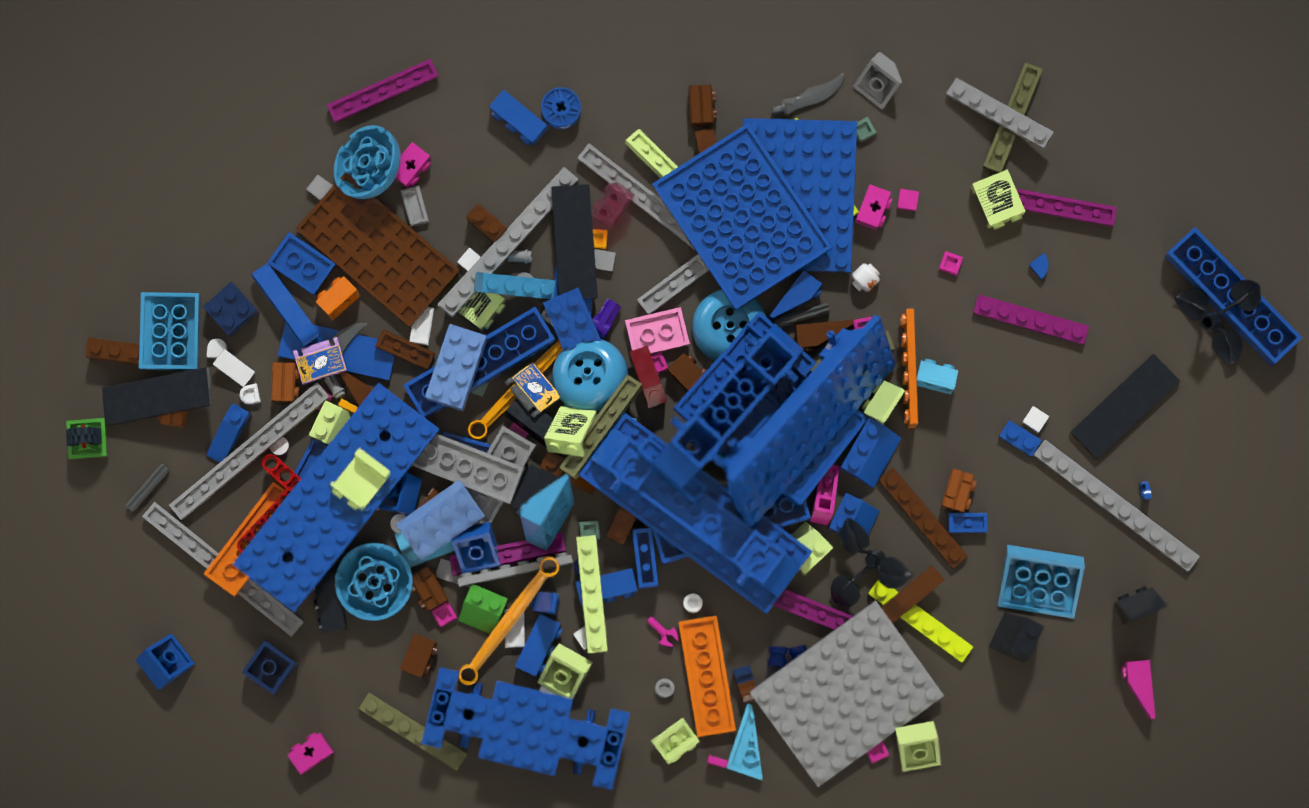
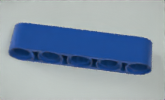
(285, 305)

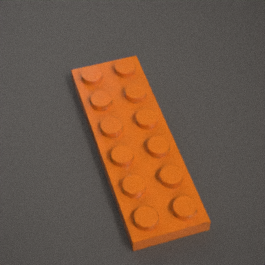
(909, 362)
(222, 569)
(707, 676)

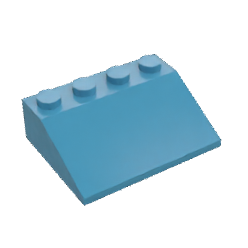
(169, 331)
(546, 513)
(1041, 581)

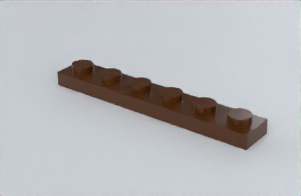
(922, 518)

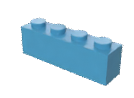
(514, 285)

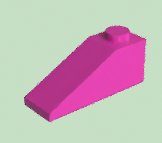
(825, 497)
(1139, 680)

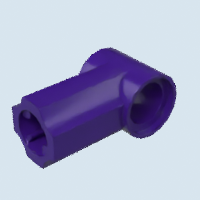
(605, 317)

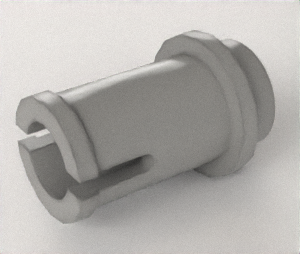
(521, 256)
(335, 387)

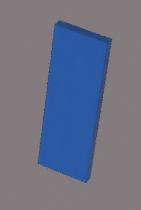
(359, 355)

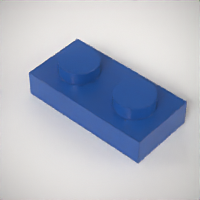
(1020, 438)
(968, 522)

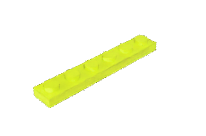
(926, 624)

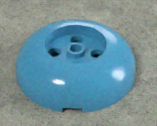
(370, 152)
(713, 309)
(587, 394)
(366, 560)

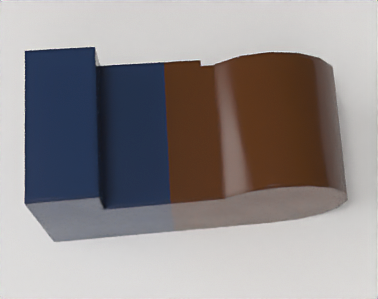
(745, 683)

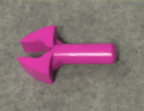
(662, 631)

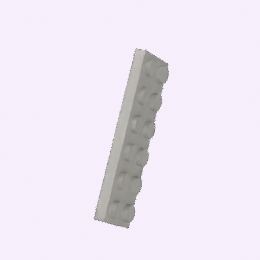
(510, 448)
(472, 467)

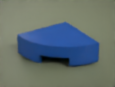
(1040, 266)
(1145, 490)

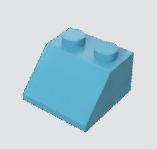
(936, 377)

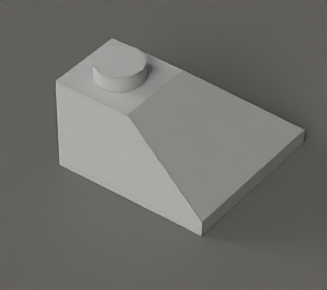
(879, 80)

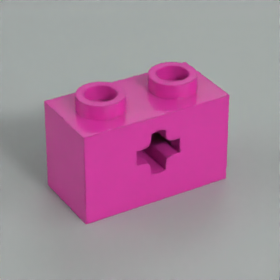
(411, 156)
(874, 196)
(321, 751)

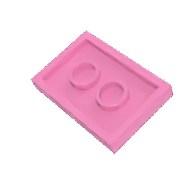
(658, 330)

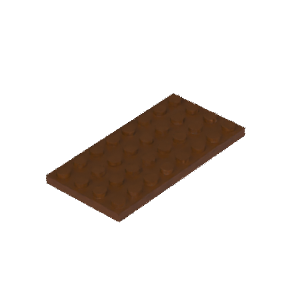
(378, 251)

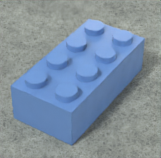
(456, 367)
(440, 520)

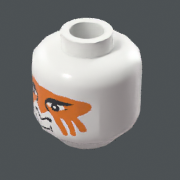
(865, 277)

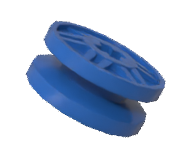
(562, 119)

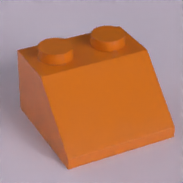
(337, 298)

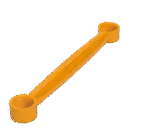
(508, 398)
(508, 620)

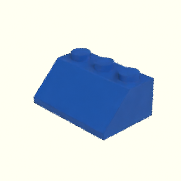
(870, 452)

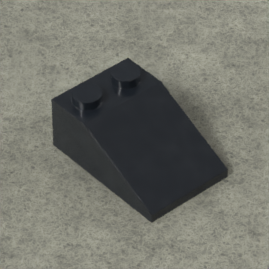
(1138, 605)

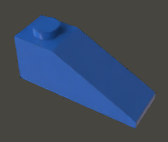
(799, 294)
(228, 432)
(546, 603)

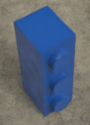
(517, 118)
(645, 558)
(614, 585)
(539, 645)

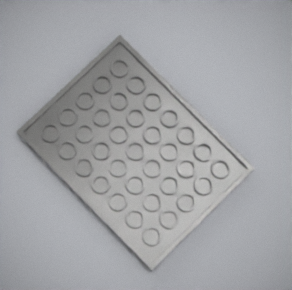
(846, 693)

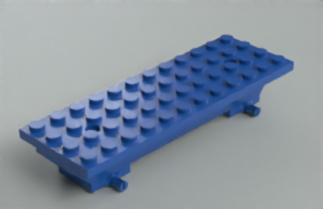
(786, 444)
(316, 525)
(712, 531)

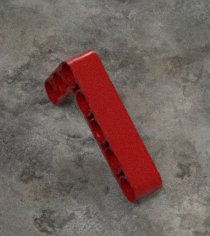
(275, 473)

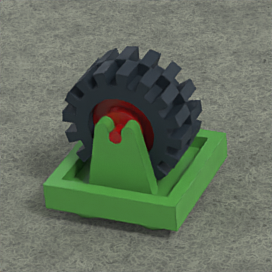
(86, 438)

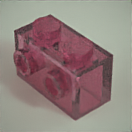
(612, 204)

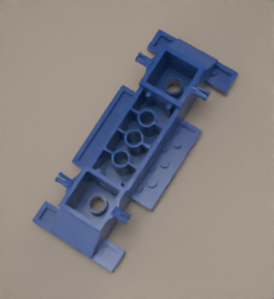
(726, 405)
(525, 728)

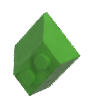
(482, 609)

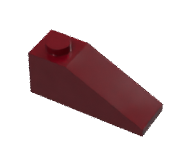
(648, 376)

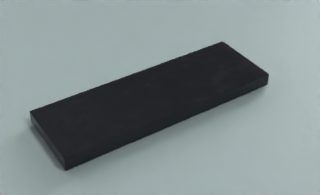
(574, 239)
(157, 396)
(1125, 406)

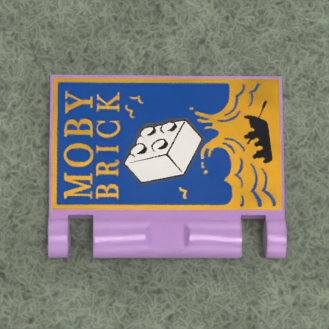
(320, 361)

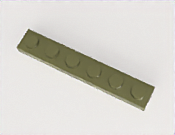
(1019, 102)
(603, 425)
(410, 730)

